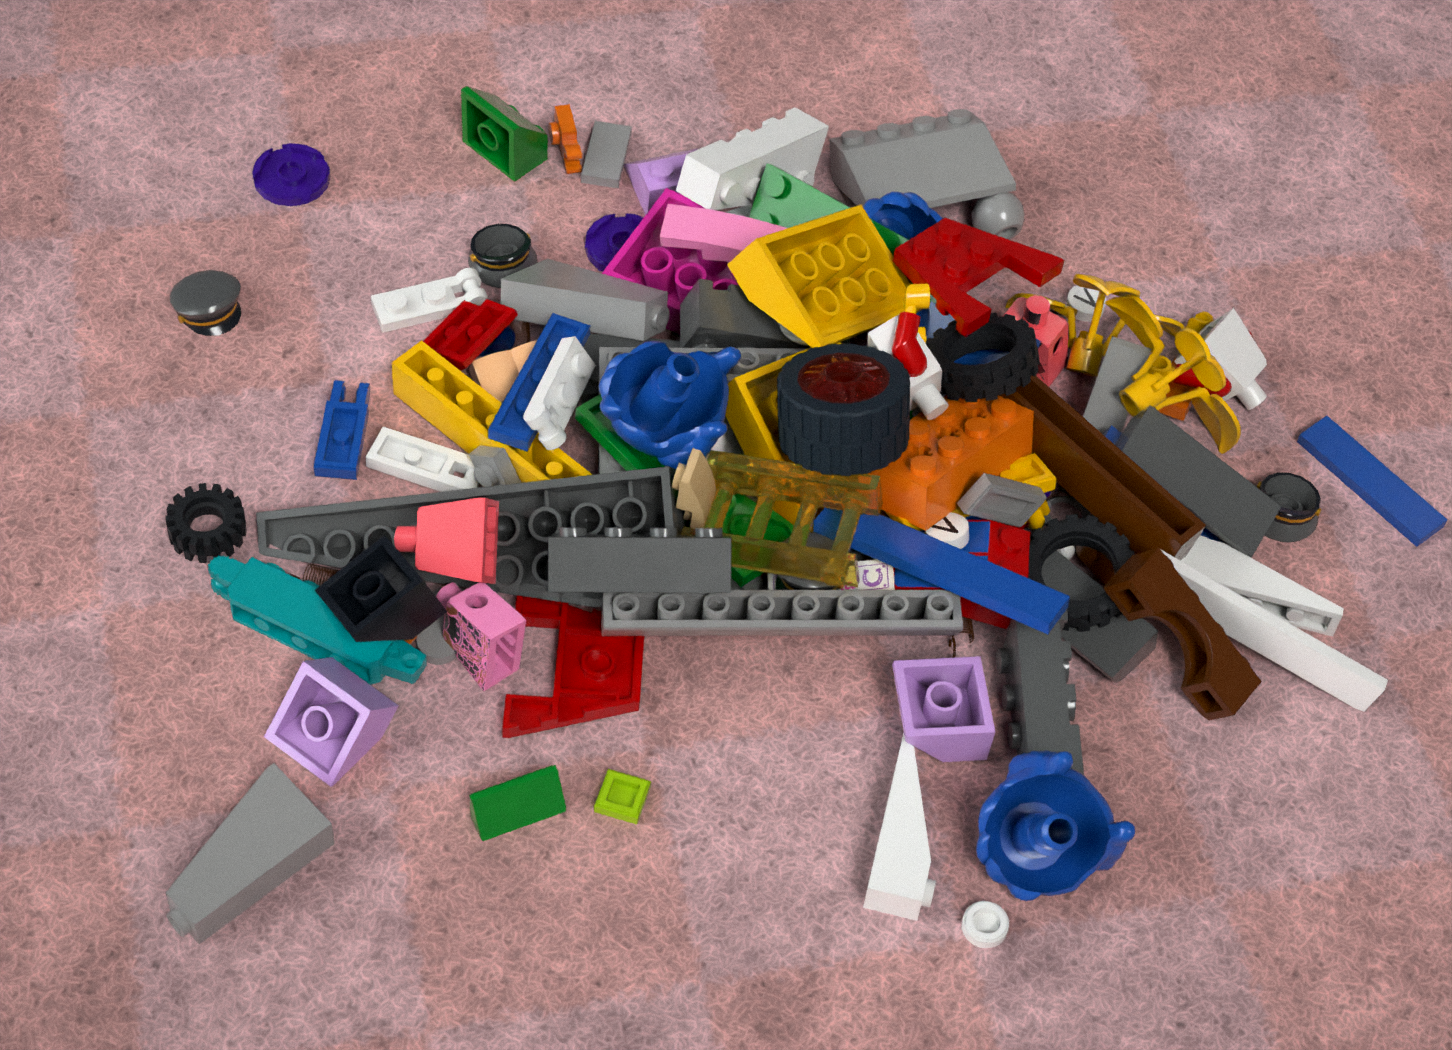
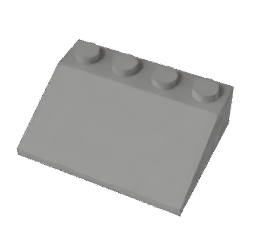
(933, 157)

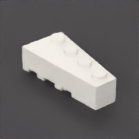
(731, 171)

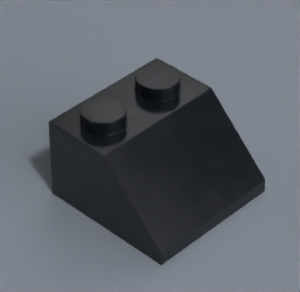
(381, 596)

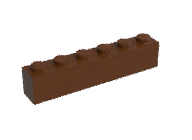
(1105, 476)

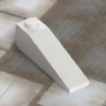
(1264, 586)
(902, 854)

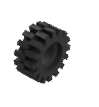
(205, 503)

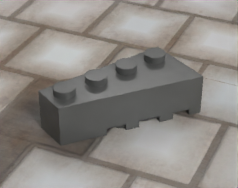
(728, 319)
(640, 562)
(1039, 692)

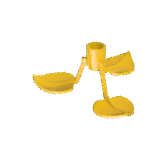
(1088, 347)
(1152, 388)

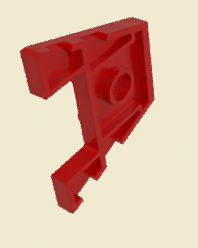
(960, 257)
(592, 673)

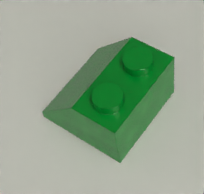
(501, 133)

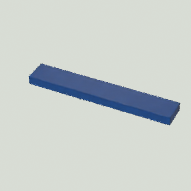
(951, 569)

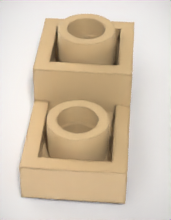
(695, 488)

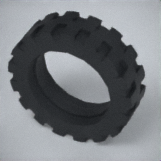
(991, 378)
(1081, 533)

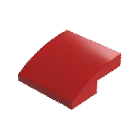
(469, 331)

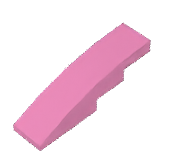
(713, 232)

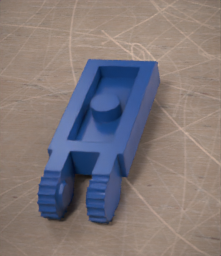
(342, 433)

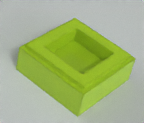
(622, 796)

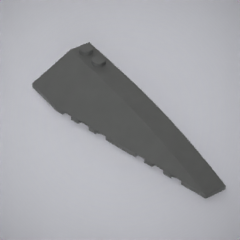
(526, 519)

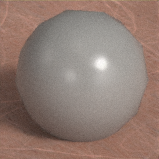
(999, 215)

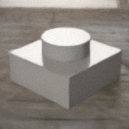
(493, 466)

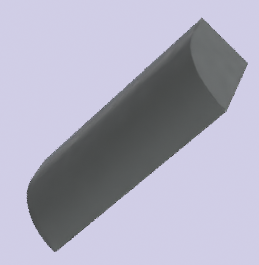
(1199, 480)
(1112, 648)

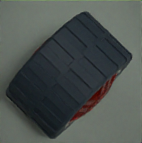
(843, 409)

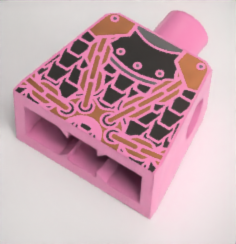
(482, 632)

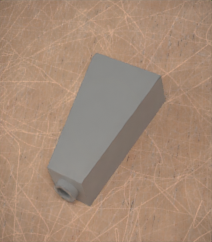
(590, 297)
(1104, 405)
(248, 856)

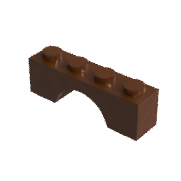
(1215, 672)

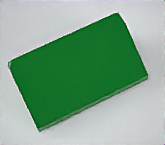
(517, 803)

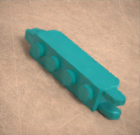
(296, 616)

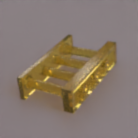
(790, 482)

